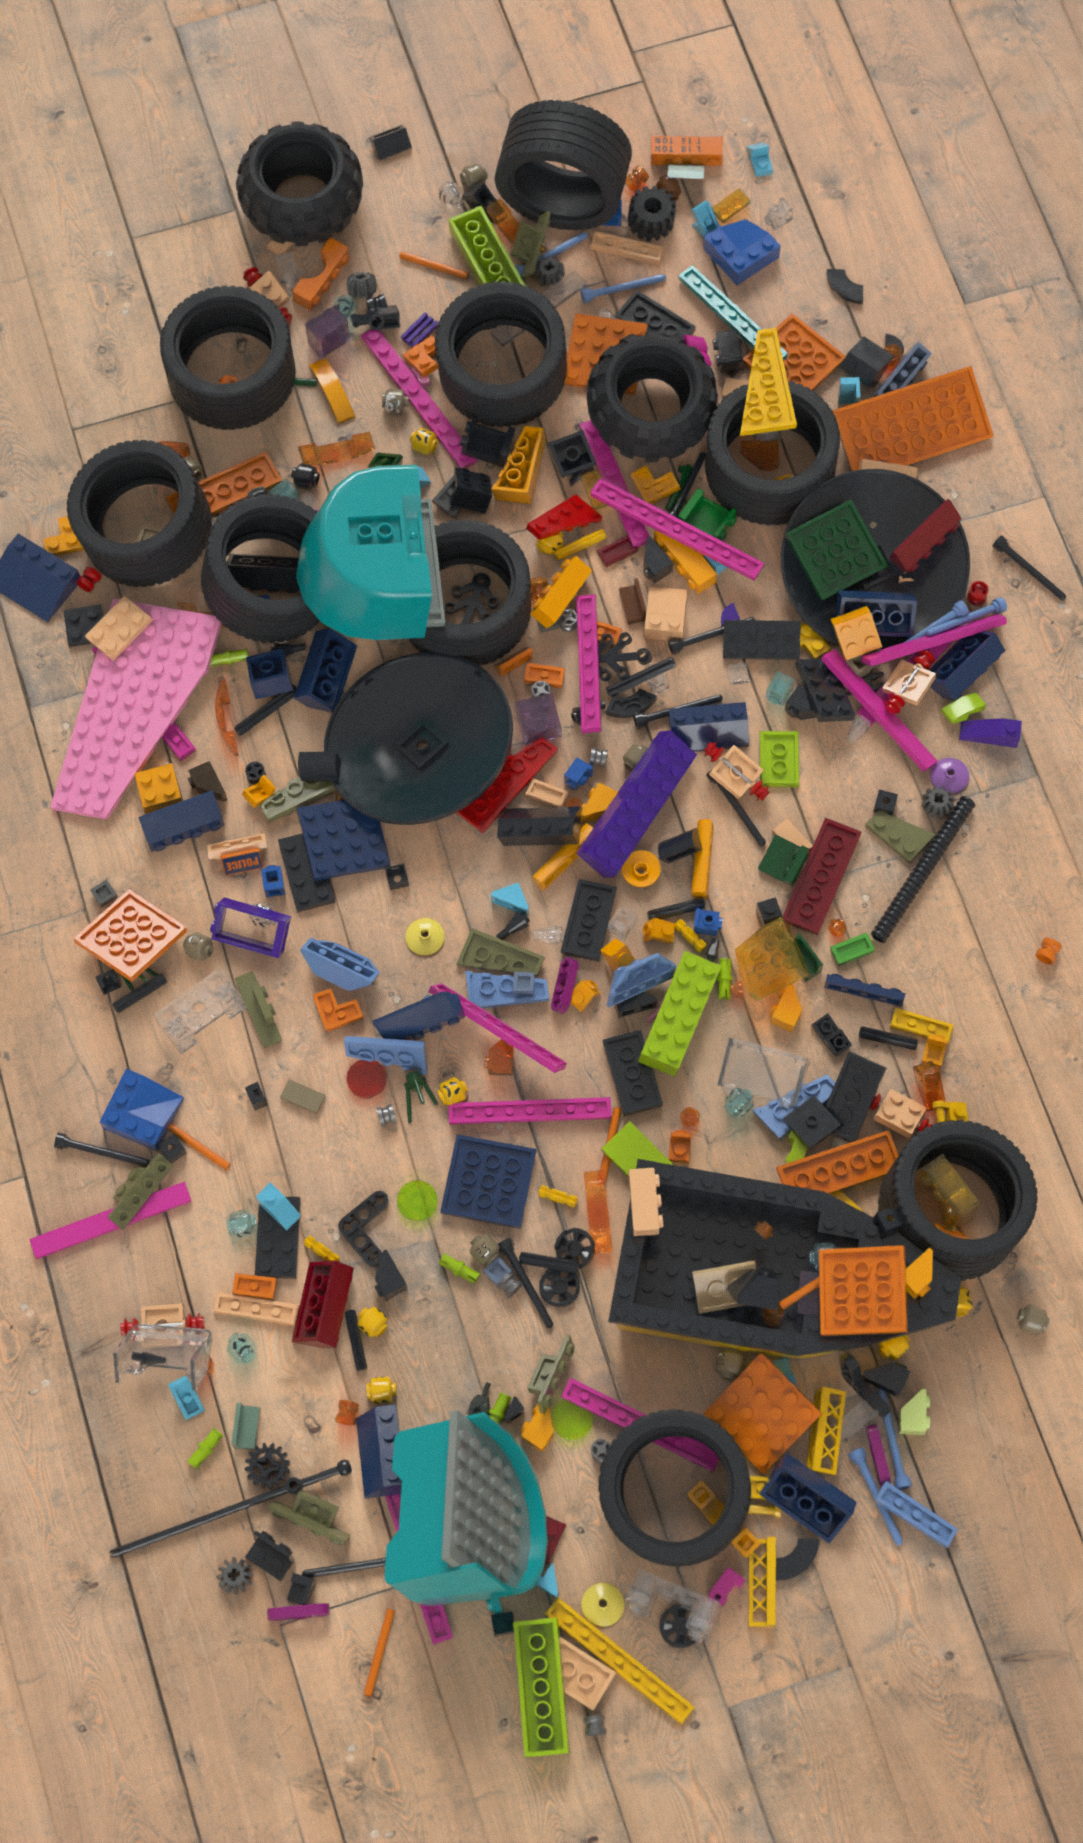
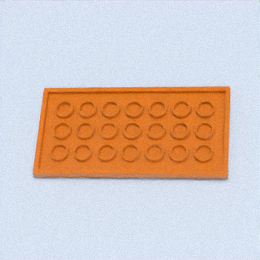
(915, 421)

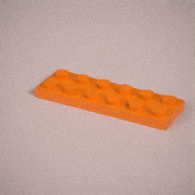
(235, 483)
(842, 1165)

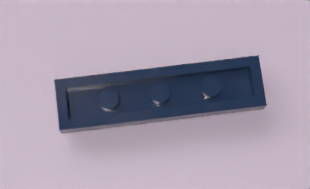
(870, 991)

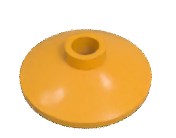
(641, 860)

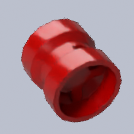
(88, 579)
(981, 590)

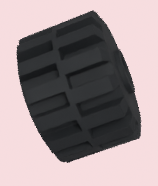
(651, 213)

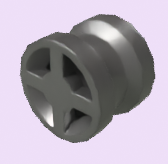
(568, 615)
(540, 688)
(598, 757)
(386, 1115)
(509, 1284)
(602, 1446)
(594, 1725)

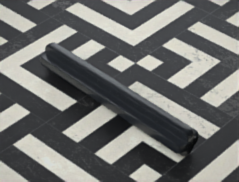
(641, 677)
(264, 711)

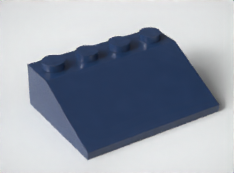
(35, 578)

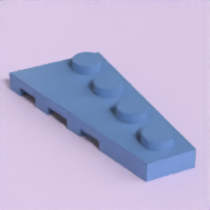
(497, 991)
(388, 1051)
(773, 1113)

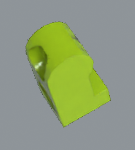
(798, 1149)

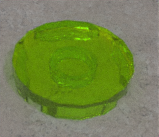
(417, 1200)
(571, 1420)

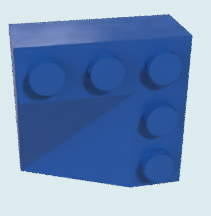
(741, 249)
(141, 1110)

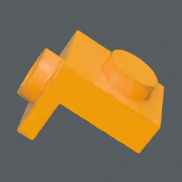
(259, 792)
(658, 930)
(584, 994)
(935, 1049)

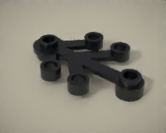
(474, 600)
(613, 656)

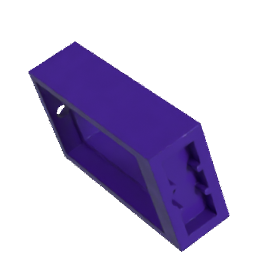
(247, 943)

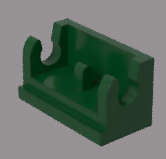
(811, 960)

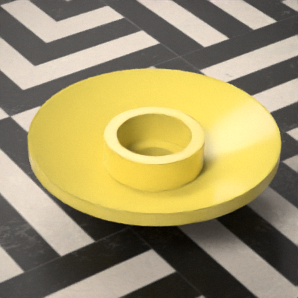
(425, 945)
(602, 1616)

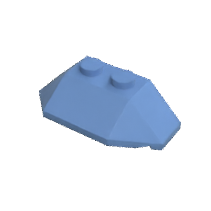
(339, 964)
(639, 977)

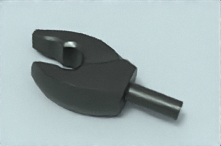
(872, 677)
(480, 1402)

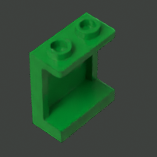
(708, 516)

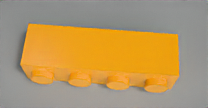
(688, 563)
(560, 592)

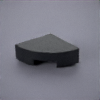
(891, 339)

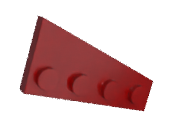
(564, 517)

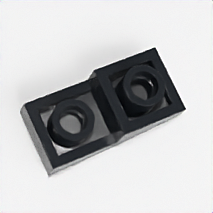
(830, 1035)

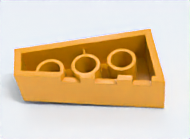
(520, 473)

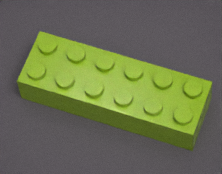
(482, 248)
(679, 1013)
(541, 1687)

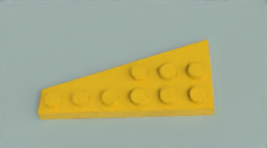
(768, 393)

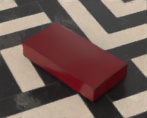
(616, 551)

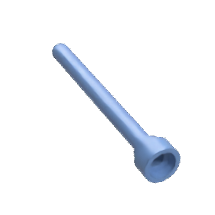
(557, 250)
(589, 294)
(996, 606)
(958, 610)
(858, 1457)
(901, 1480)

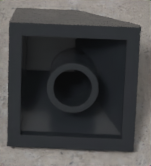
(756, 1289)

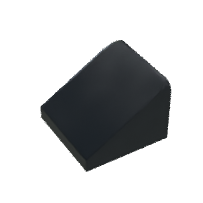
(514, 1411)
(503, 1624)

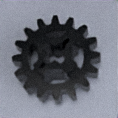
(265, 1475)

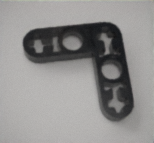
(357, 1230)
(852, 1375)

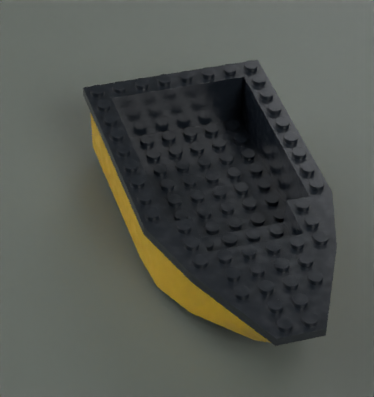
(712, 1225)

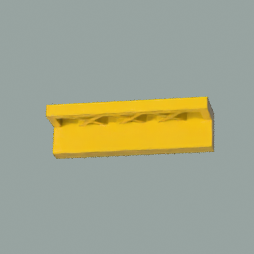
(817, 1431)
(770, 1584)

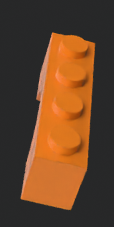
(310, 290)

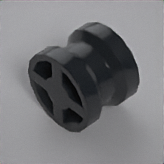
(253, 769)

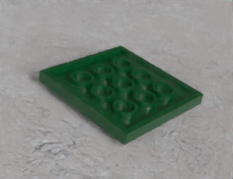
(836, 550)

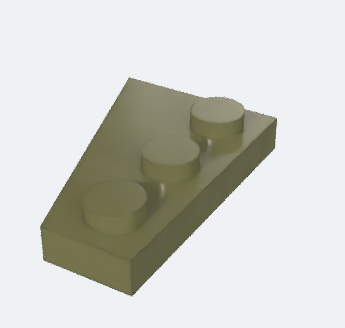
(899, 835)

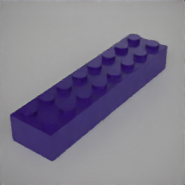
(636, 804)

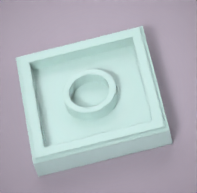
(686, 171)

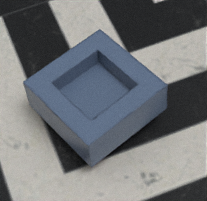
(523, 983)
(496, 1270)

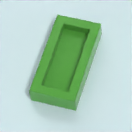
(852, 949)

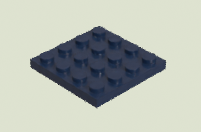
(341, 840)
(488, 1181)

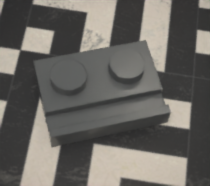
(442, 499)

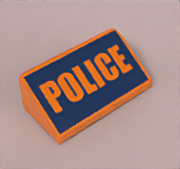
(514, 661)
(242, 861)

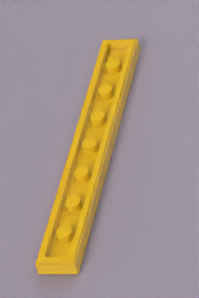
(620, 1661)

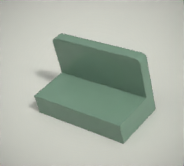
(245, 1427)

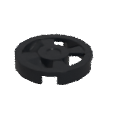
(574, 1247)
(559, 1287)
(677, 1626)

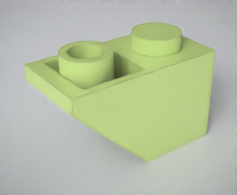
(913, 1415)

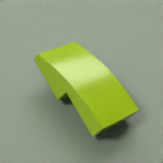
(962, 707)

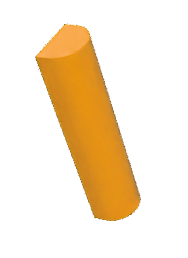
(560, 860)
(702, 860)

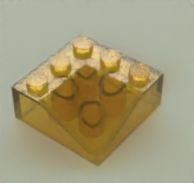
(770, 959)
(954, 1197)

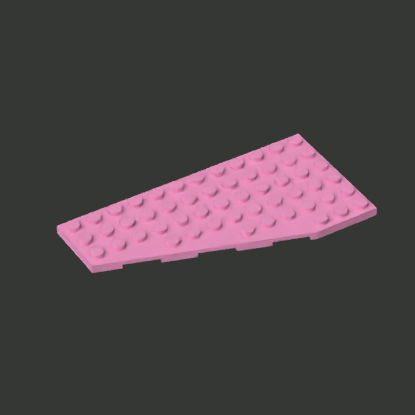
(131, 707)

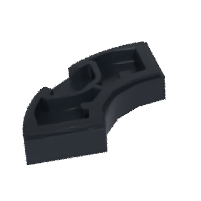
(844, 287)
(631, 705)
(798, 1560)

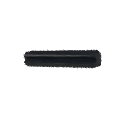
(676, 909)
(139, 993)
(888, 1038)
(549, 1262)
(355, 1339)

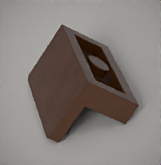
(633, 603)

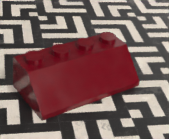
(925, 537)
(323, 1304)

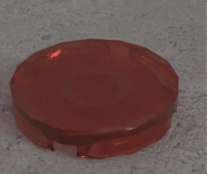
(366, 1079)

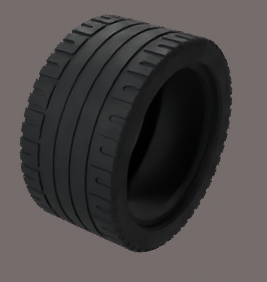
(569, 136)
(496, 306)
(220, 312)
(113, 474)
(762, 499)
(493, 549)
(233, 605)
(990, 1158)
(627, 1446)

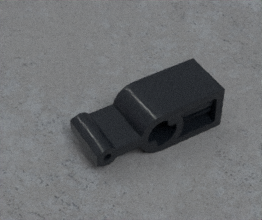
(386, 318)

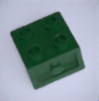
(784, 860)

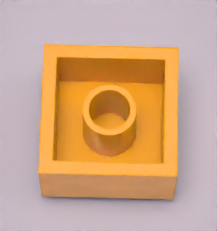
(856, 633)
(158, 788)

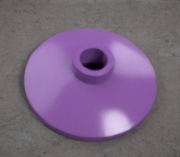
(955, 782)

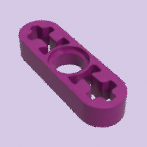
(564, 985)
(878, 1454)
(298, 1612)

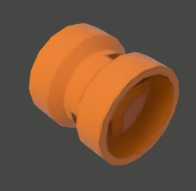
(1048, 950)

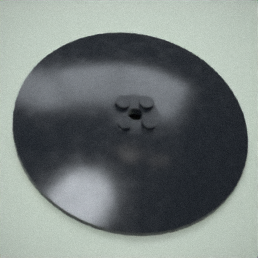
(898, 508)
(379, 732)

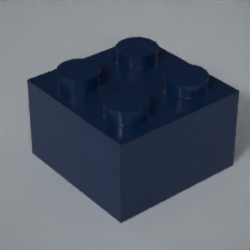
(269, 673)

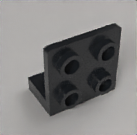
(471, 490)
(269, 1556)

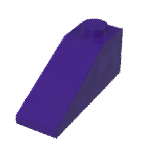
(992, 731)

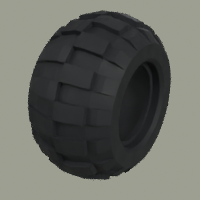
(291, 153)
(660, 359)

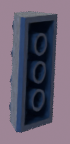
(891, 612)
(965, 663)
(325, 670)
(711, 723)
(181, 821)
(421, 1017)
(376, 1443)
(808, 1498)

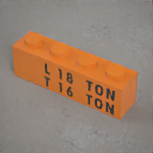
(686, 150)

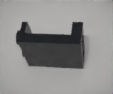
(486, 443)

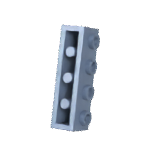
(905, 370)

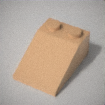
(665, 613)

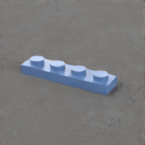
(916, 1514)

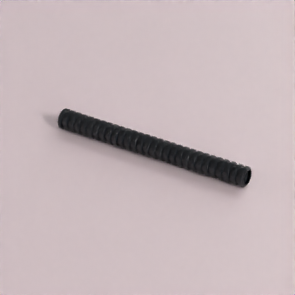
(923, 869)

